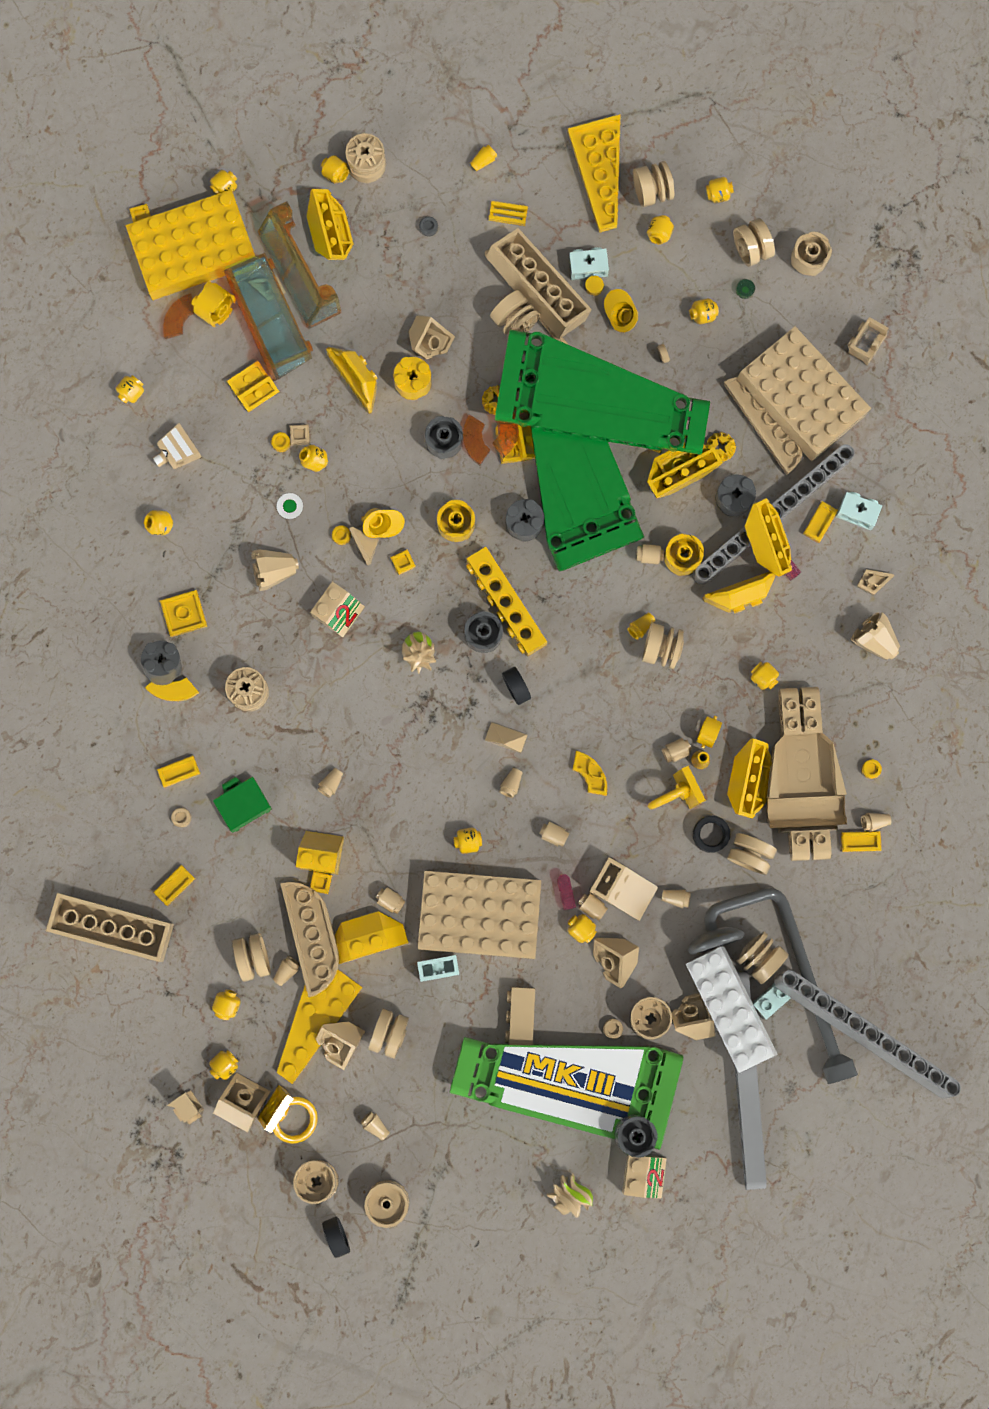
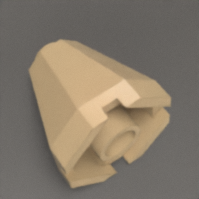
(272, 567)
(877, 637)

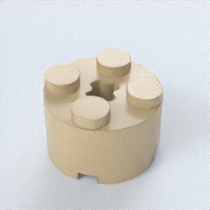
(811, 243)

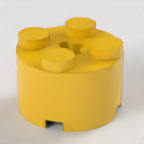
(213, 304)
(409, 368)
(446, 516)
(686, 544)

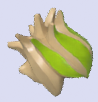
(418, 651)
(571, 1196)

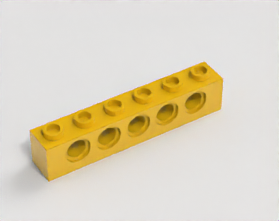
(484, 559)

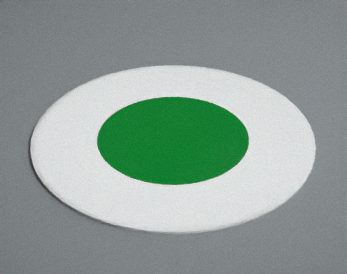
(289, 506)

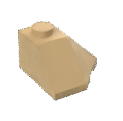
(429, 337)
(617, 958)
(693, 1018)
(339, 1042)

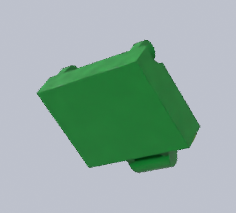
(241, 803)

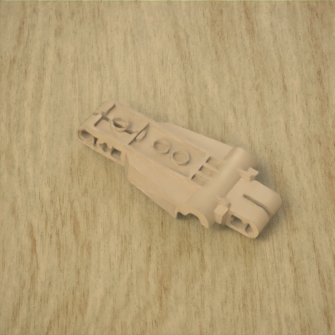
(804, 778)

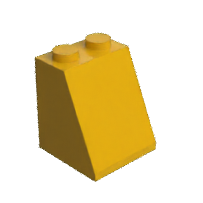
(320, 852)

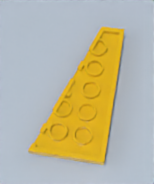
(598, 160)
(309, 1018)

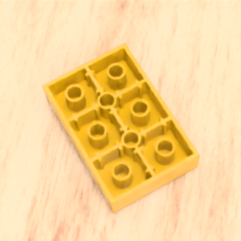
(190, 244)

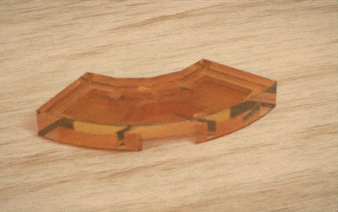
(177, 315)
(506, 437)
(473, 440)

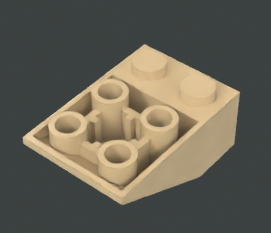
(623, 889)

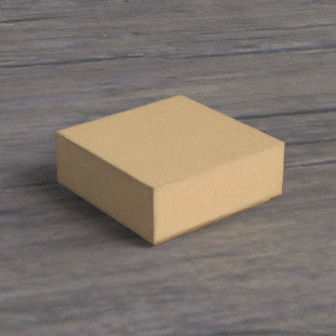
(299, 435)

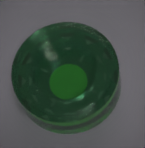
(745, 289)

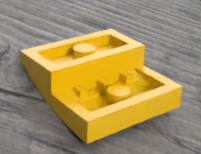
(253, 386)
(523, 448)

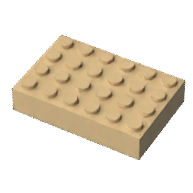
(803, 393)
(479, 915)

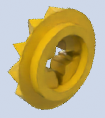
(488, 397)
(723, 438)

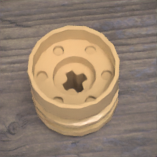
(365, 167)
(657, 183)
(514, 314)
(663, 645)
(257, 693)
(762, 957)
(660, 1012)
(304, 1183)

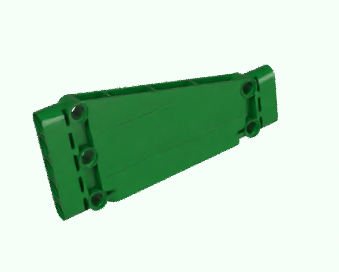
(594, 398)
(581, 488)

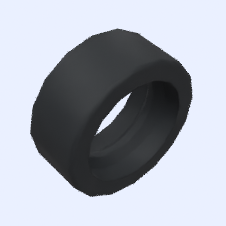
(516, 685)
(711, 819)
(336, 1237)

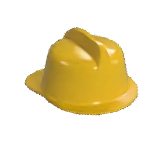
(620, 310)
(382, 523)

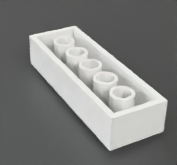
(731, 1009)

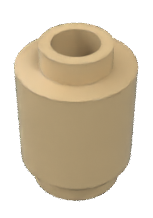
(650, 554)
(676, 750)
(554, 834)
(390, 900)
(592, 906)

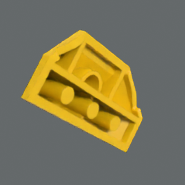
(328, 225)
(356, 374)
(679, 469)
(768, 538)
(741, 594)
(750, 778)
(368, 936)

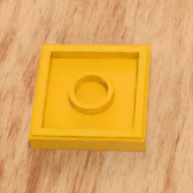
(183, 613)

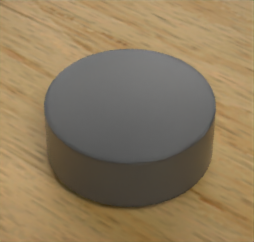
(428, 226)

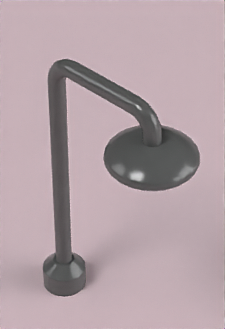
(838, 1066)

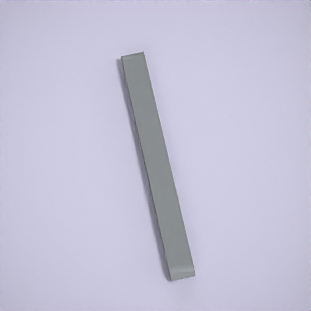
(782, 509)
(876, 1035)
(750, 1120)

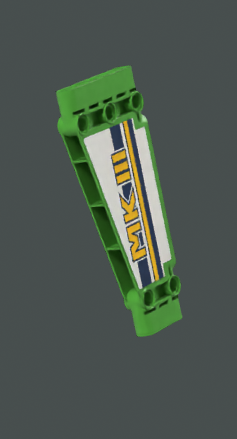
(572, 1083)

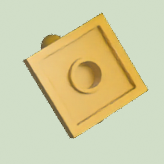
(685, 789)
(276, 1111)

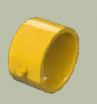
(709, 732)

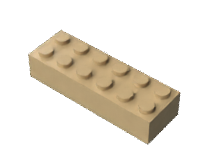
(539, 282)
(110, 927)

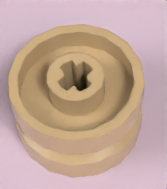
(754, 242)
(752, 853)
(248, 958)
(388, 1033)
(387, 1191)

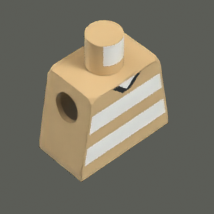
(176, 449)

